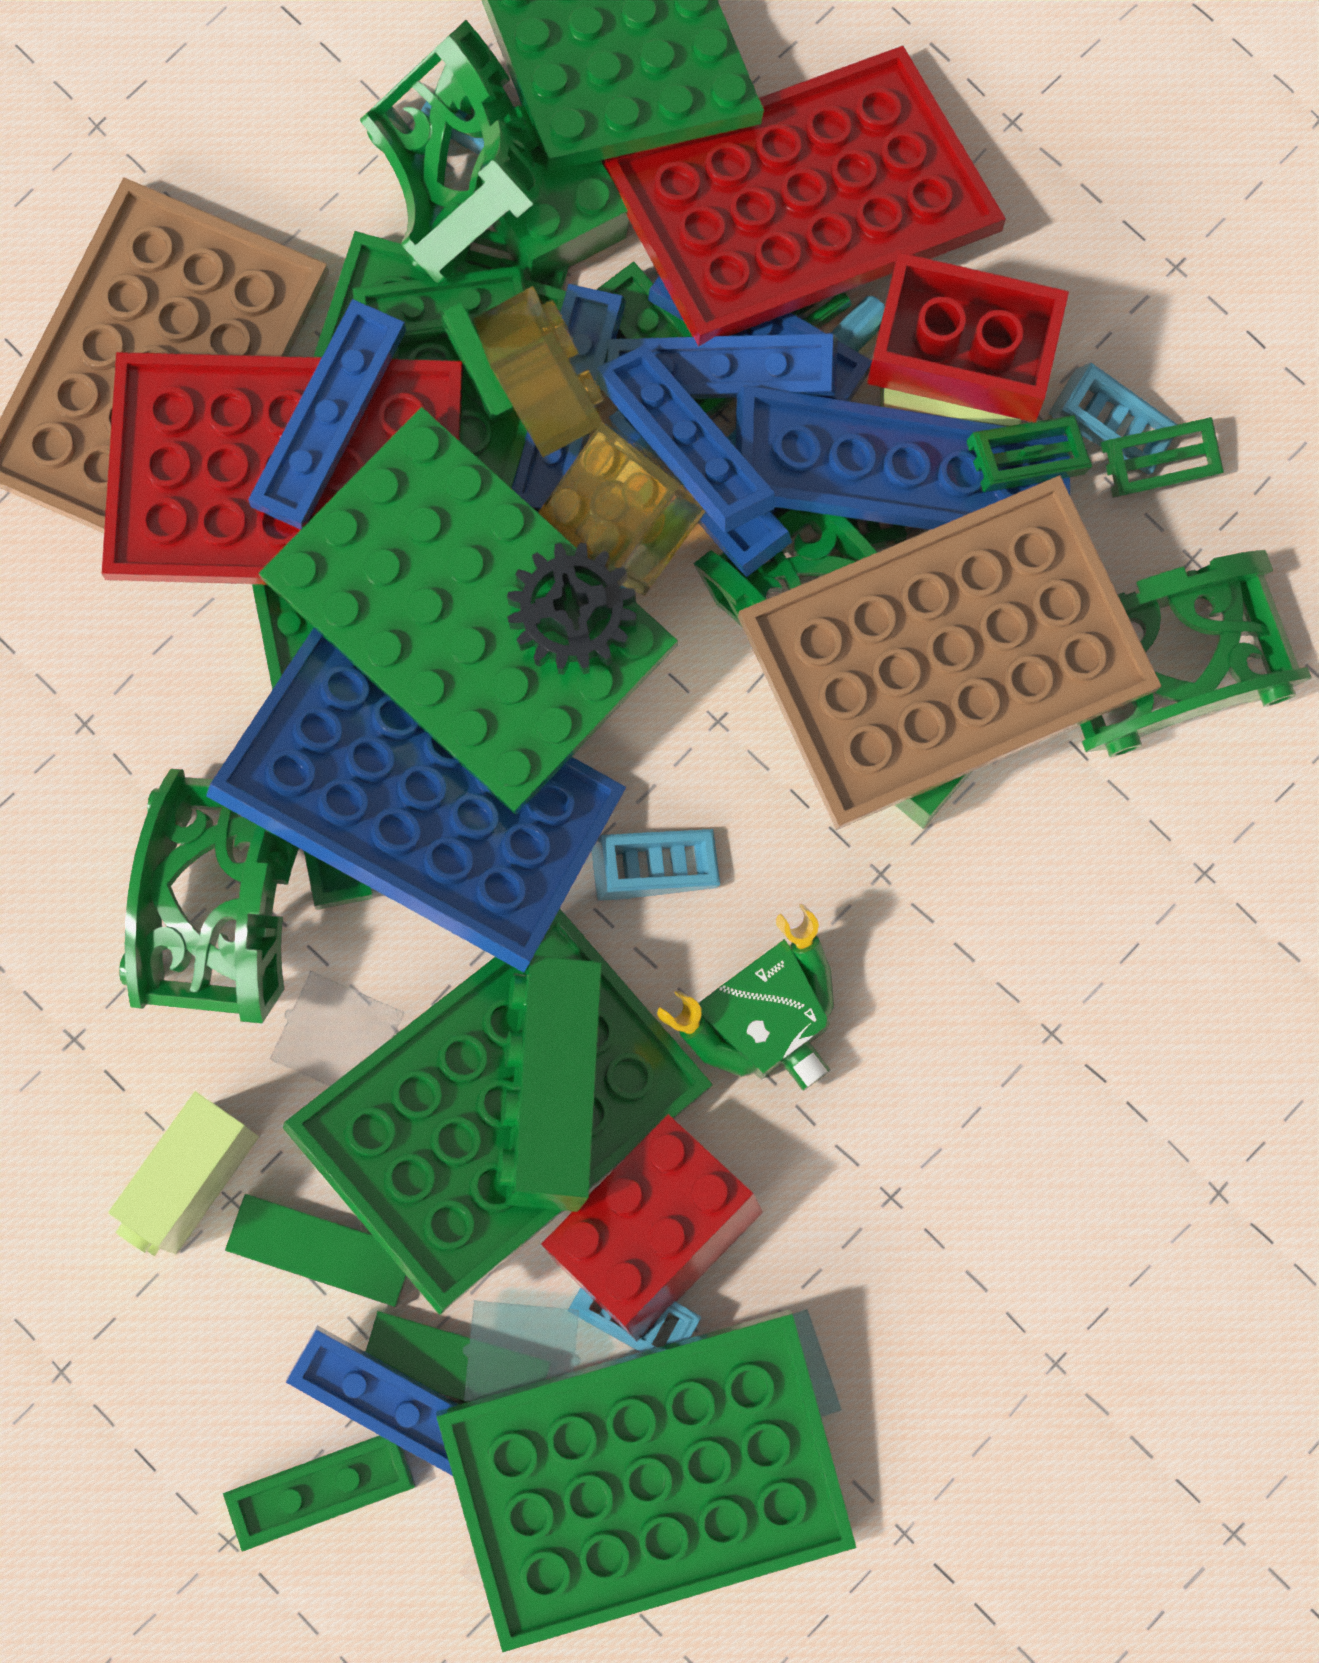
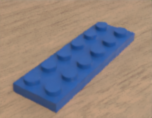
(867, 458)

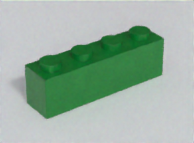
(552, 1084)

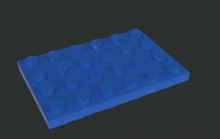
(390, 807)

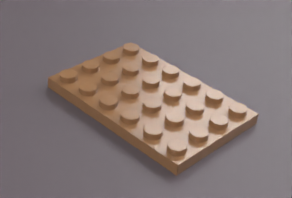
(147, 284)
(948, 652)

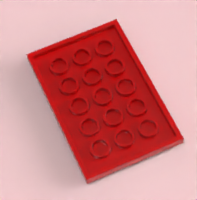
(806, 198)
(196, 440)

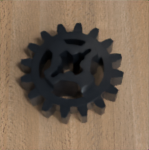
(550, 614)

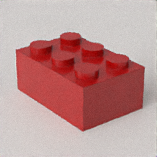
(968, 337)
(653, 1227)

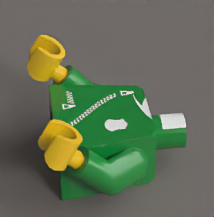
(766, 1011)

